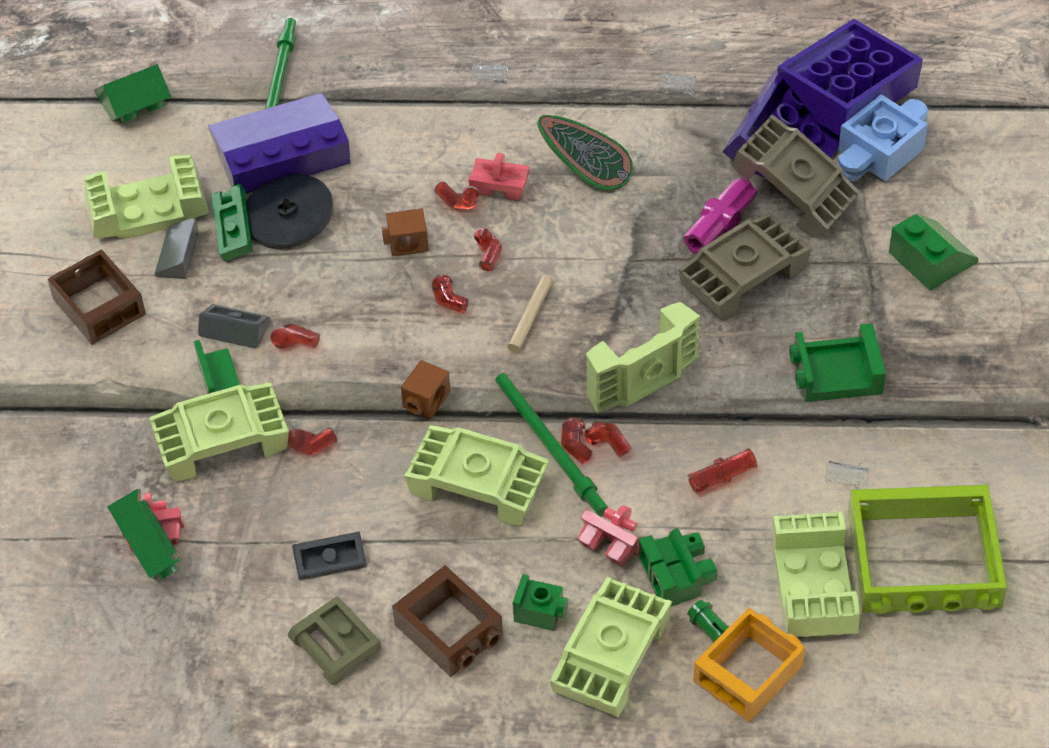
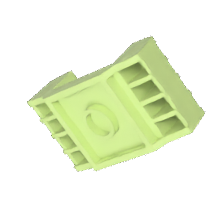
(145, 204)
(645, 368)
(218, 425)
(477, 469)
(814, 575)
(610, 646)

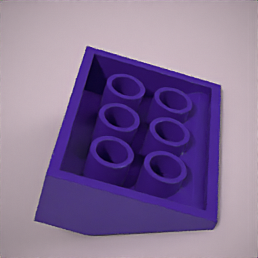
(848, 72)
(780, 100)
(281, 141)

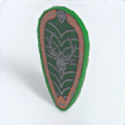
(587, 152)

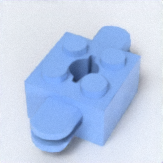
(882, 138)

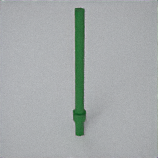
(285, 45)
(583, 485)

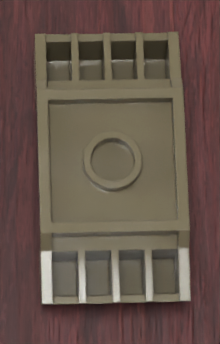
(798, 172)
(742, 261)

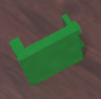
(838, 366)

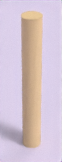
(530, 313)

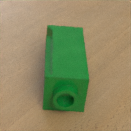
(145, 534)

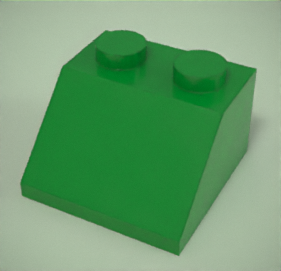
(133, 92)
(929, 250)

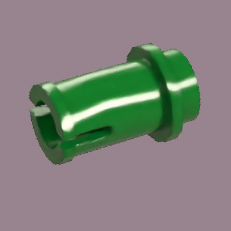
(703, 615)

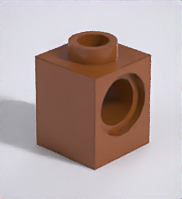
(406, 232)
(425, 389)

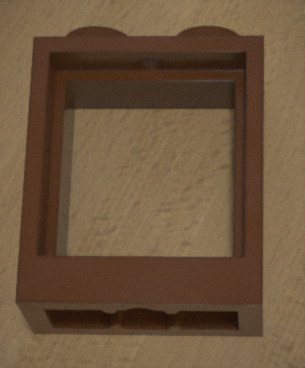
(107, 317)
(426, 598)

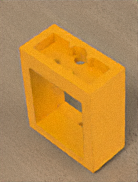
(729, 688)

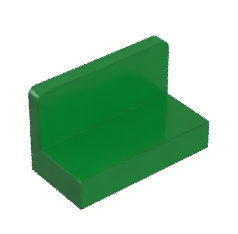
(216, 368)

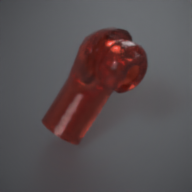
(464, 200)
(489, 246)
(444, 294)
(292, 335)
(609, 434)
(571, 441)
(310, 443)

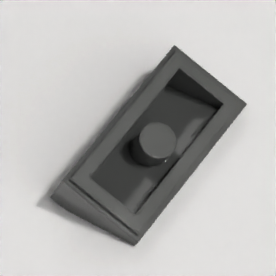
(177, 249)
(232, 325)
(329, 555)

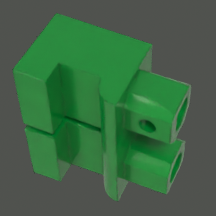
(672, 567)

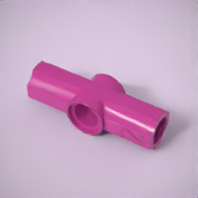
(720, 214)

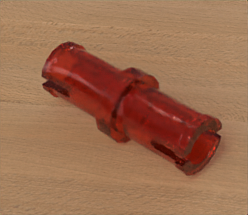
(722, 470)

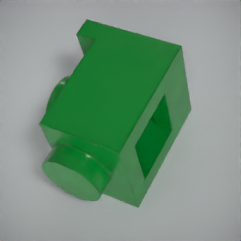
(539, 603)

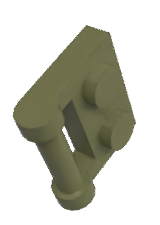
(342, 631)

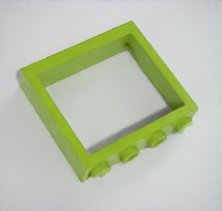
(928, 503)

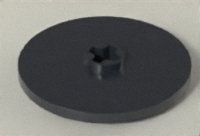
(308, 215)

